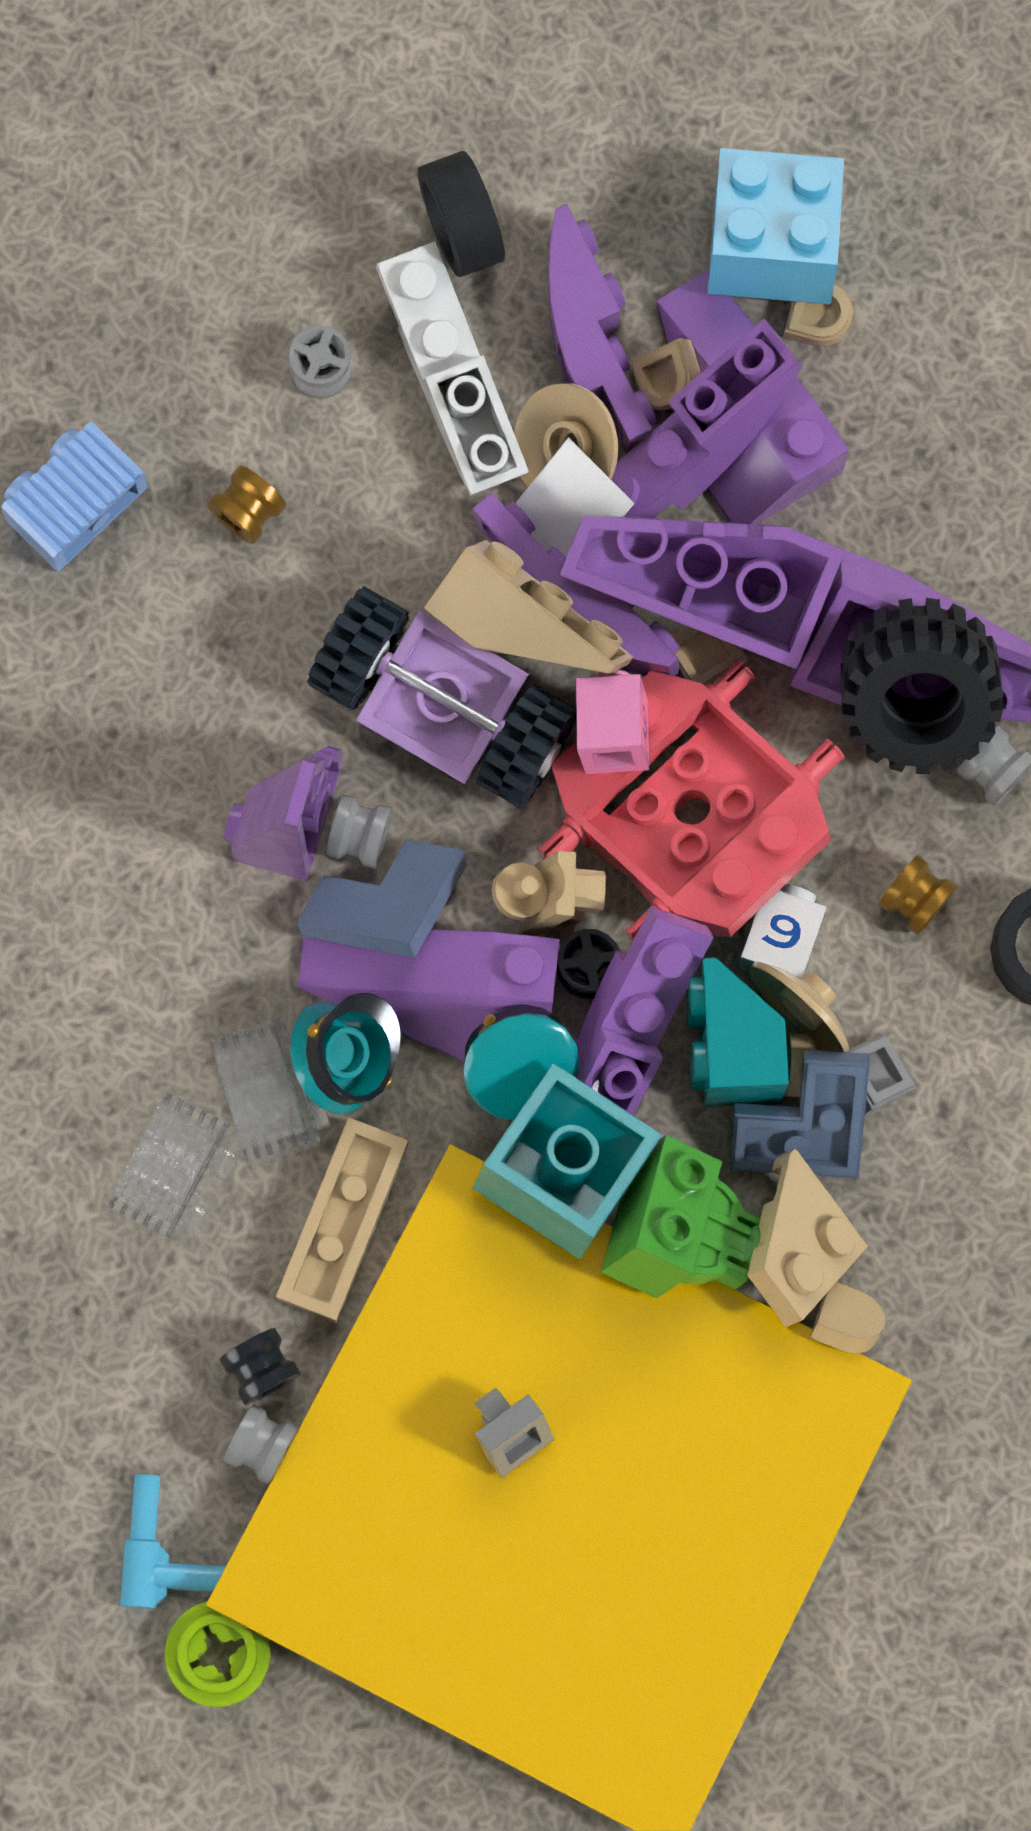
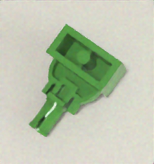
(680, 1225)

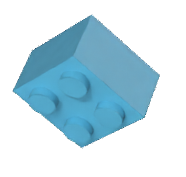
(776, 226)

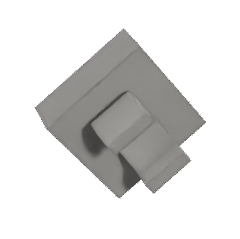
(511, 1432)

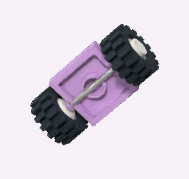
(441, 697)

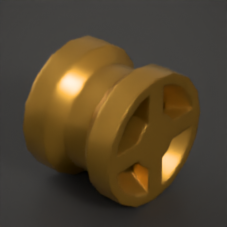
(246, 504)
(917, 895)

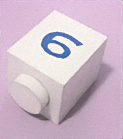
(784, 931)

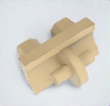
(548, 893)

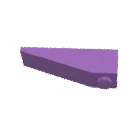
(795, 446)
(721, 578)
(868, 585)
(285, 816)
(445, 987)

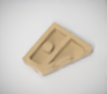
(802, 1242)

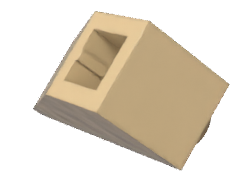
(509, 612)

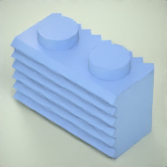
(72, 495)

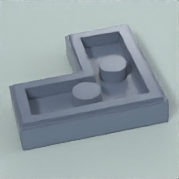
(387, 916)
(823, 1127)

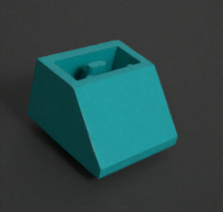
(740, 1041)

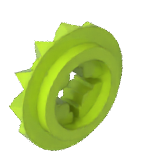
(207, 1684)

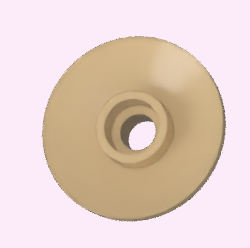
(564, 413)
(803, 1002)

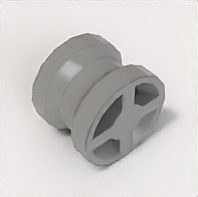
(321, 348)
(996, 766)
(359, 831)
(260, 1444)

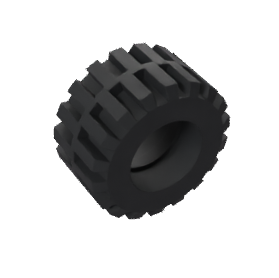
(930, 728)

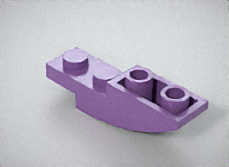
(582, 313)
(710, 425)
(649, 645)
(636, 1005)

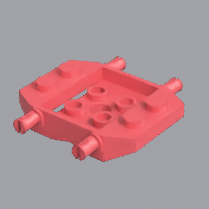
(759, 822)

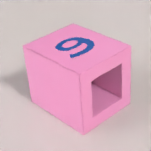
(612, 723)

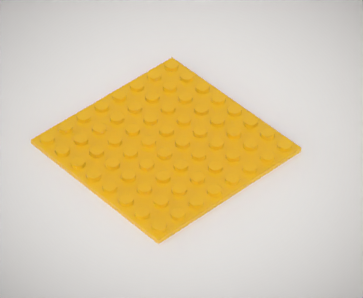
(617, 1584)

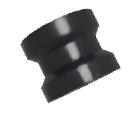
(587, 952)
(260, 1366)

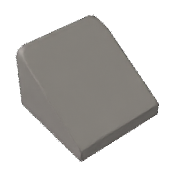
(887, 1075)

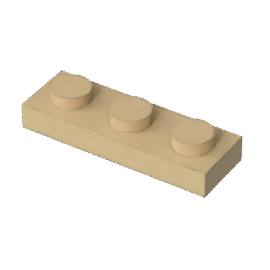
(342, 1220)

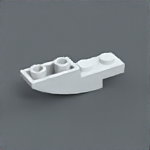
(451, 369)

